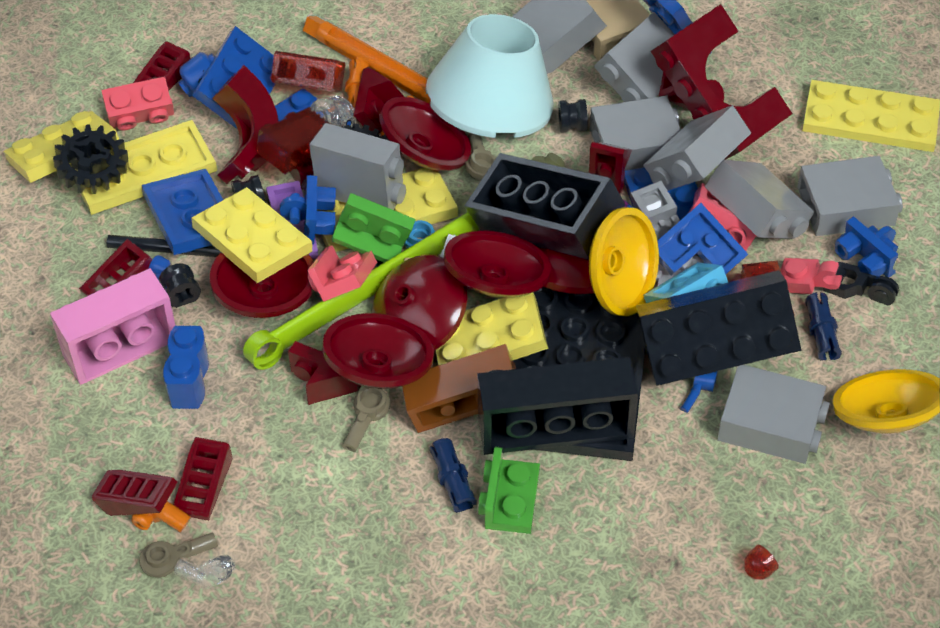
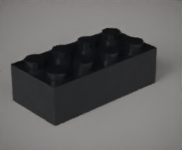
(543, 203)
(719, 327)
(557, 405)

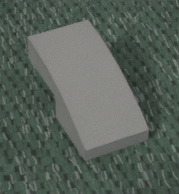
(657, 206)

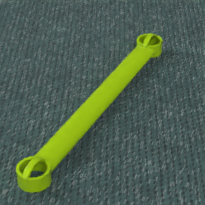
(326, 311)

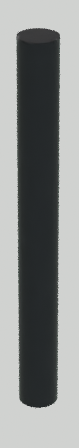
(157, 245)

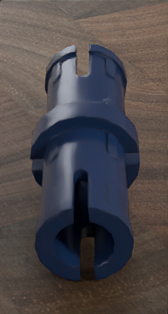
(823, 326)
(452, 475)

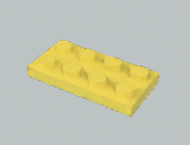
(872, 115)
(152, 159)
(424, 200)

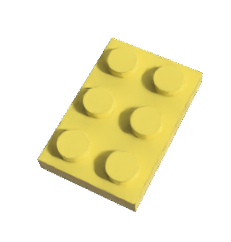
(35, 155)
(252, 234)
(499, 322)

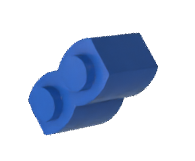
(186, 367)

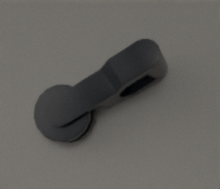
(881, 288)

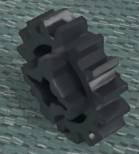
(93, 161)

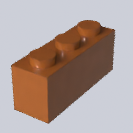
(451, 389)

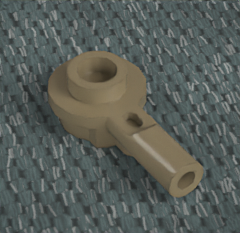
(480, 160)
(369, 405)
(161, 557)

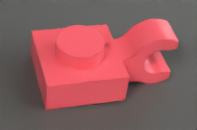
(806, 274)

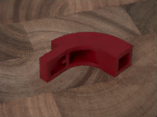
(251, 109)

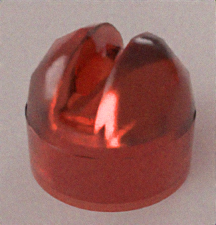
(760, 563)

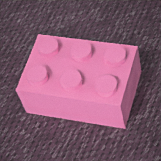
(114, 326)

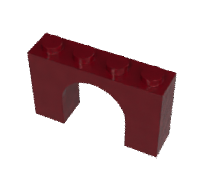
(684, 63)

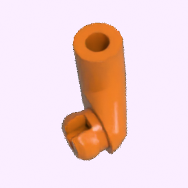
(170, 515)

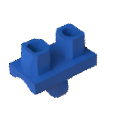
(298, 208)
(872, 244)

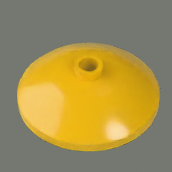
(623, 260)
(888, 400)

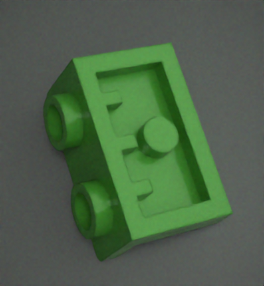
(373, 228)
(510, 494)

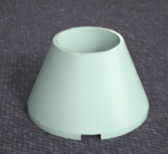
(493, 79)

